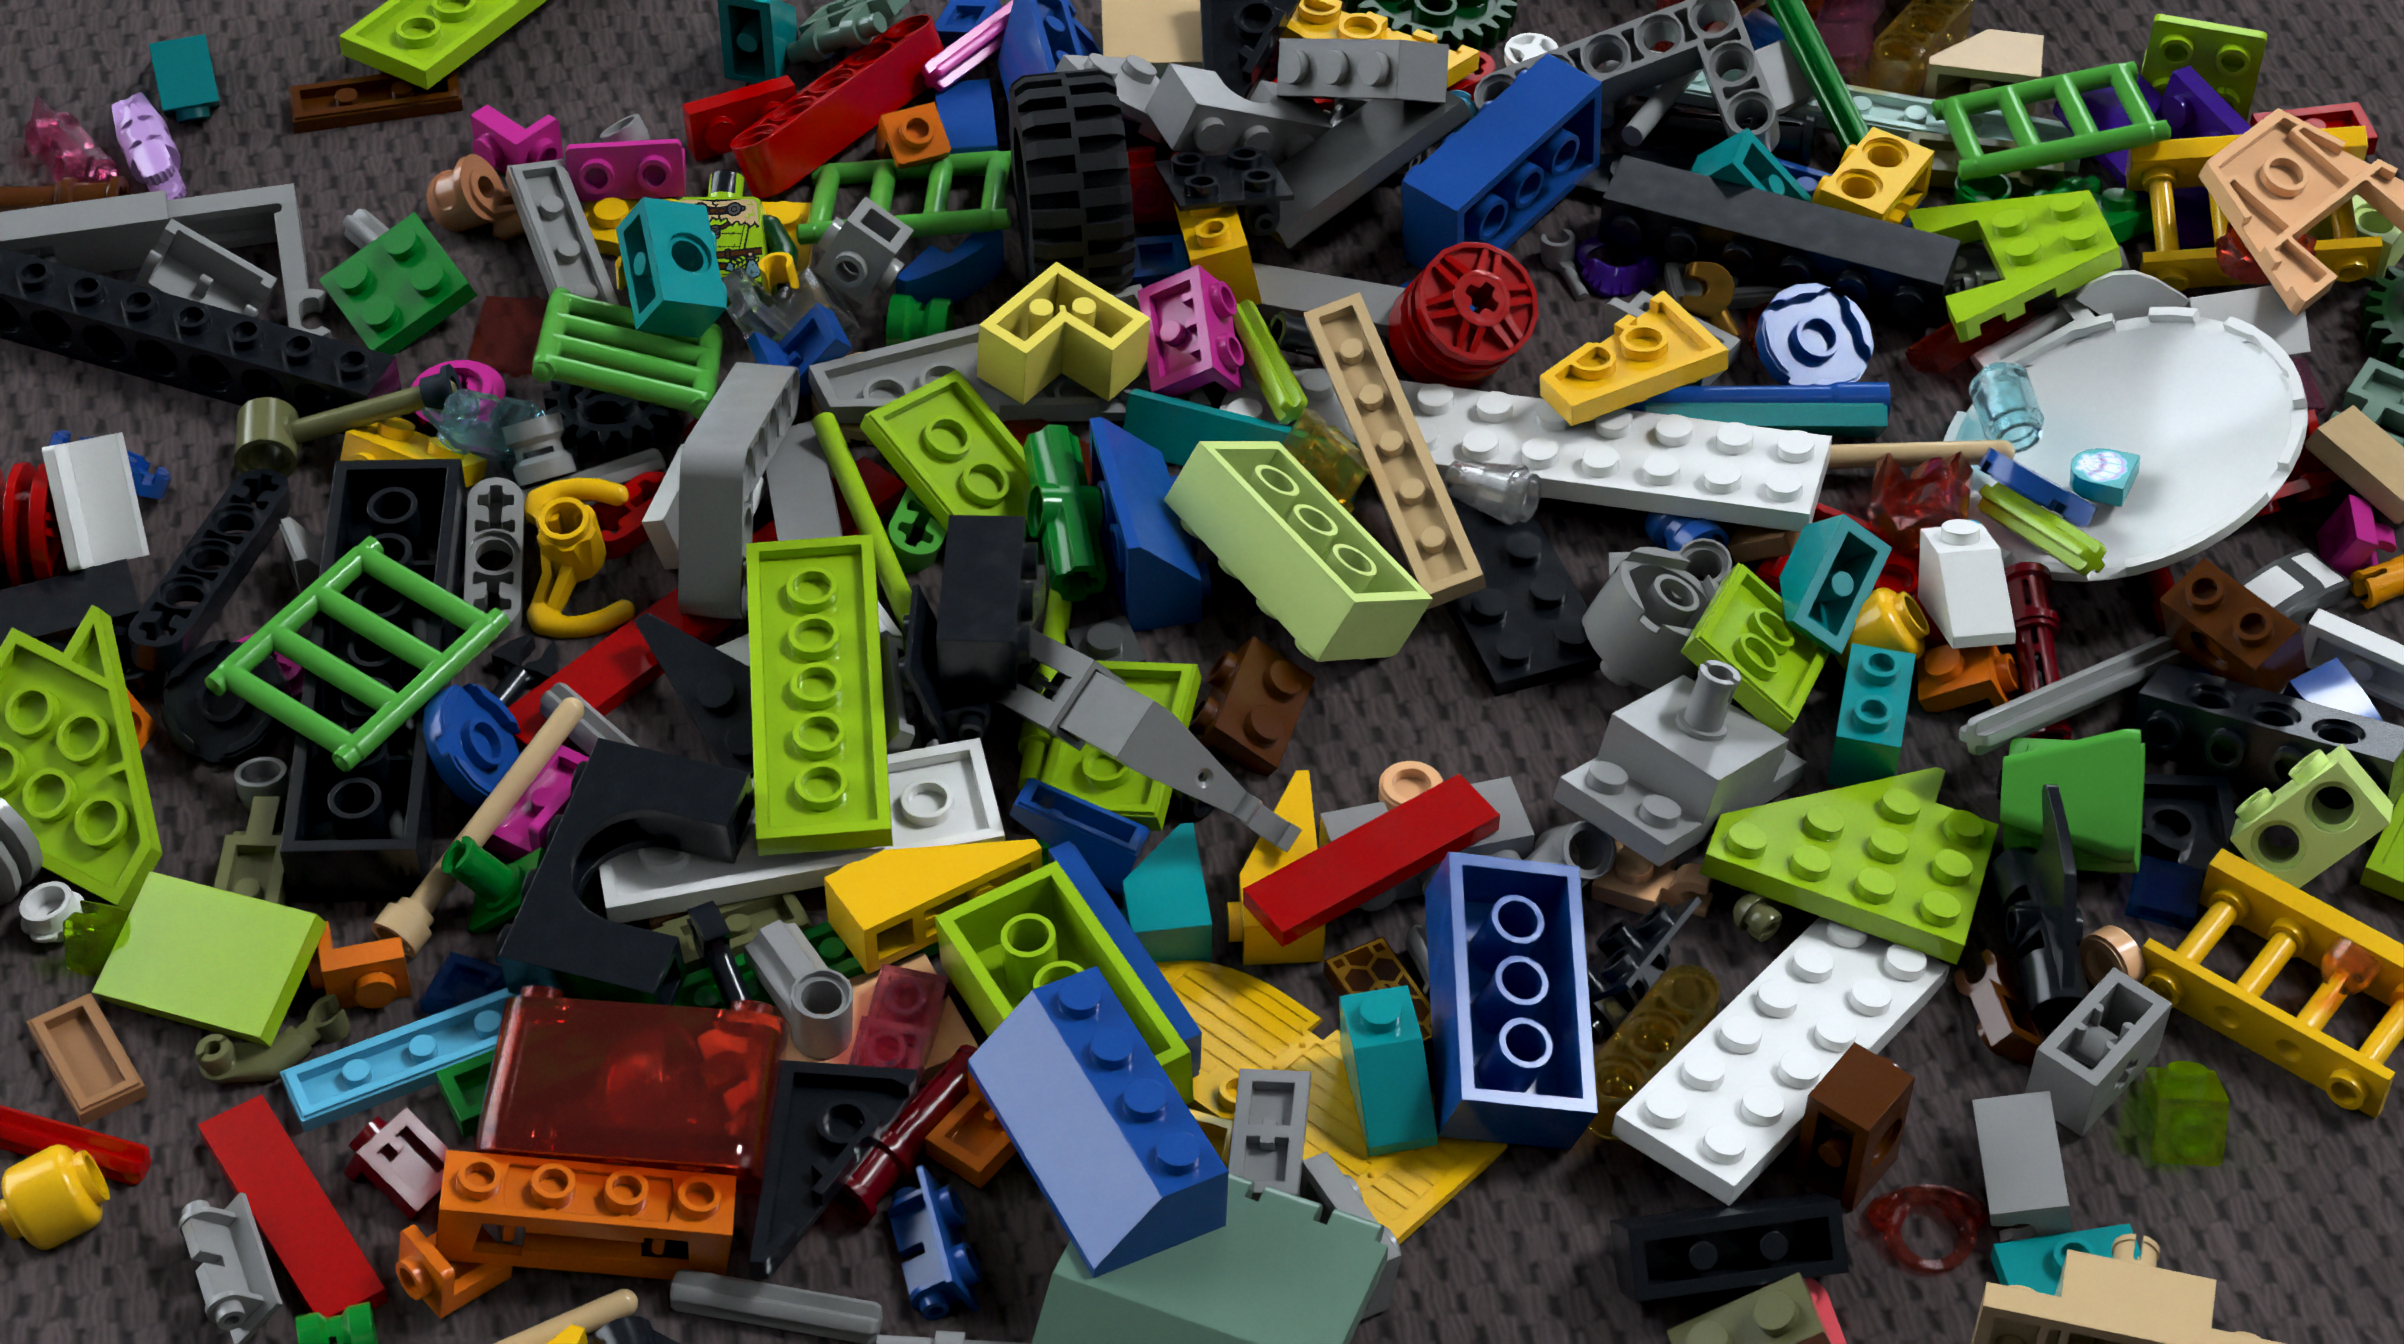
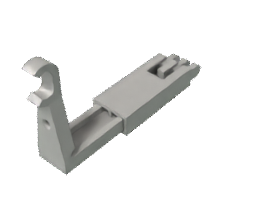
(125, 228)
(1097, 709)

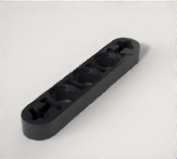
(210, 588)

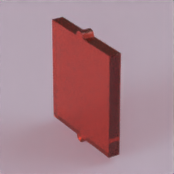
(509, 333)

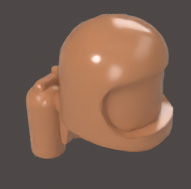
(472, 198)

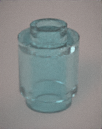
(2007, 405)

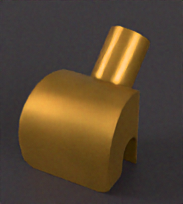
(1715, 295)

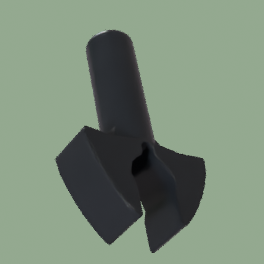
(519, 677)
(712, 945)

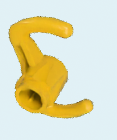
(571, 552)

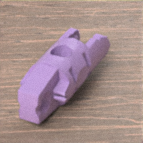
(148, 146)

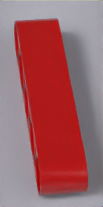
(836, 107)

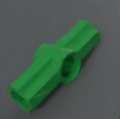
(1065, 513)

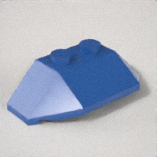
(1039, 37)

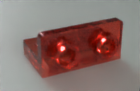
(1932, 495)

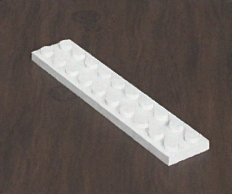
(1613, 461)

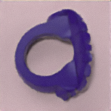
(1617, 281)

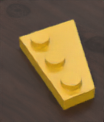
(1635, 363)

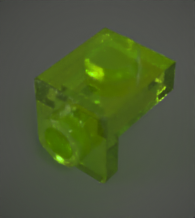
(2187, 1113)

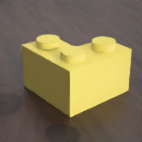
(1062, 328)

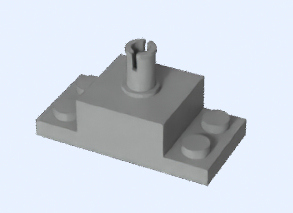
(1679, 765)

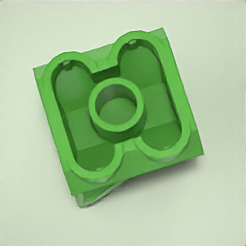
(2100, 792)

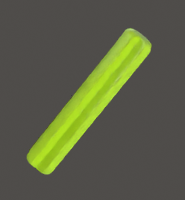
(1268, 364)
(2042, 529)

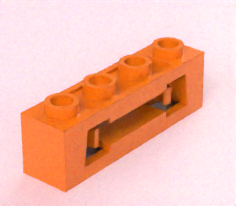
(583, 1215)

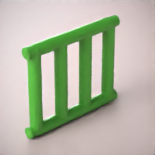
(2066, 89)
(935, 217)
(600, 350)
(391, 707)

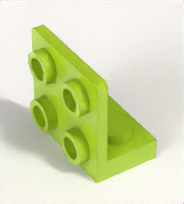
(2219, 53)

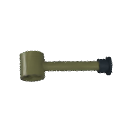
(273, 433)

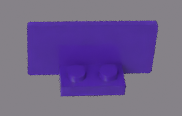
(2192, 112)

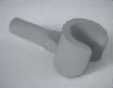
(1562, 258)

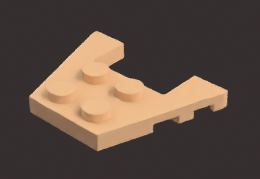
(2281, 185)

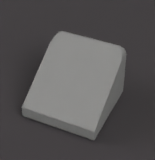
(1783, 77)
(302, 552)

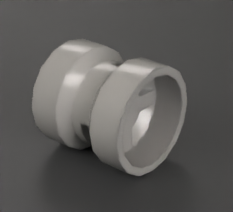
(533, 436)

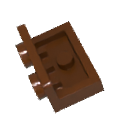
(1252, 706)

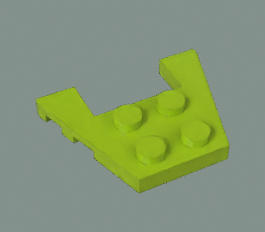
(2034, 246)

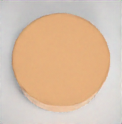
(1406, 781)
(2109, 949)

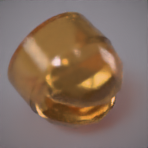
(2352, 963)

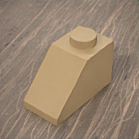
(1984, 63)

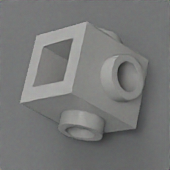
(862, 251)

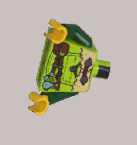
(743, 235)

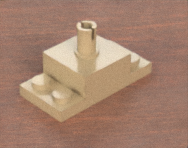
(2107, 1304)

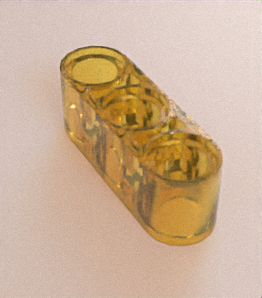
(1918, 32)
(1650, 1038)

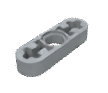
(508, 539)

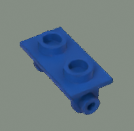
(931, 1222)

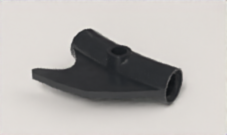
(2042, 916)

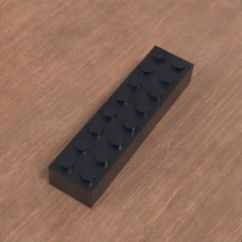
(374, 826)

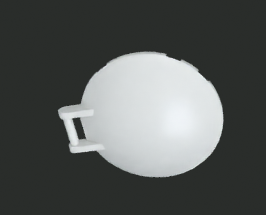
(2192, 395)

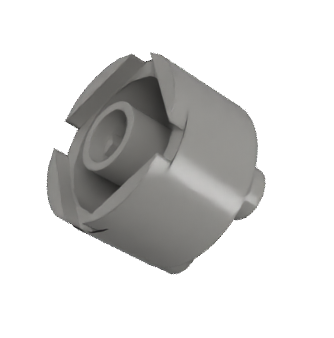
(1647, 618)

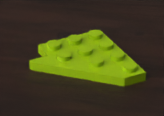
(77, 760)
(1864, 858)

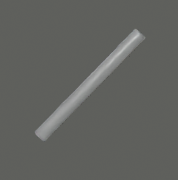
(1660, 102)

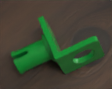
(495, 883)

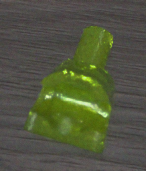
(92, 936)

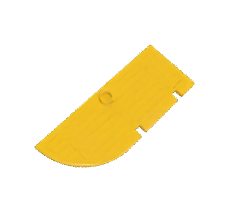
(1262, 1028)

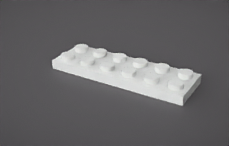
(935, 800)
(1747, 1076)

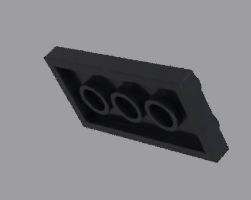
(1529, 615)

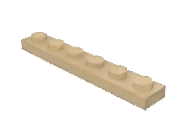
(1394, 450)

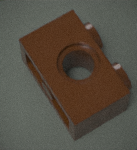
(2232, 629)
(1853, 1126)

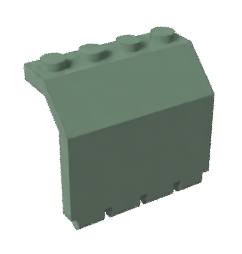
(1254, 1281)

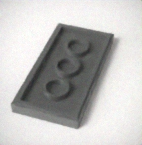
(1358, 158)

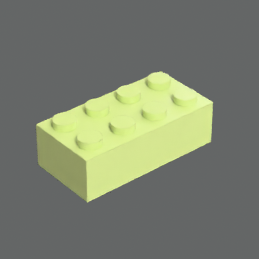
(1297, 550)

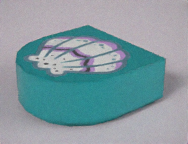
(2104, 475)

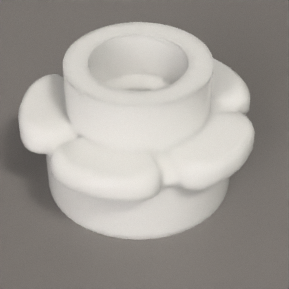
(45, 910)

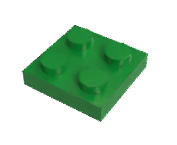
(398, 287)

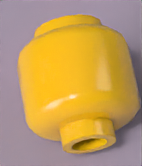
(1889, 623)
(52, 1197)

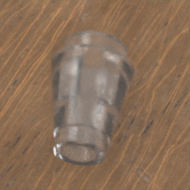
(1495, 488)

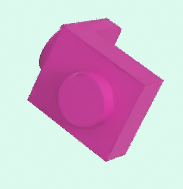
(508, 143)

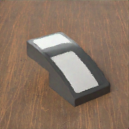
(2298, 584)

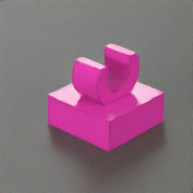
(2351, 536)

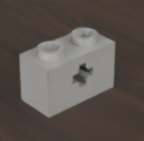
(2099, 1049)

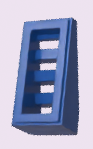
(1103, 838)

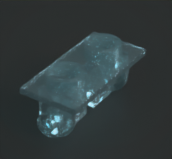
(475, 422)

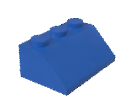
(1142, 535)

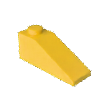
(1265, 859)
(891, 898)

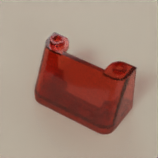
(635, 1084)

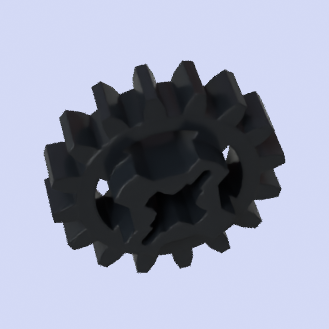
(606, 420)

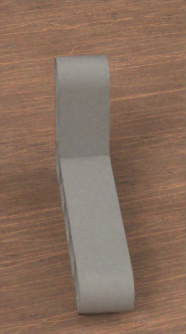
(1646, 69)
(717, 482)

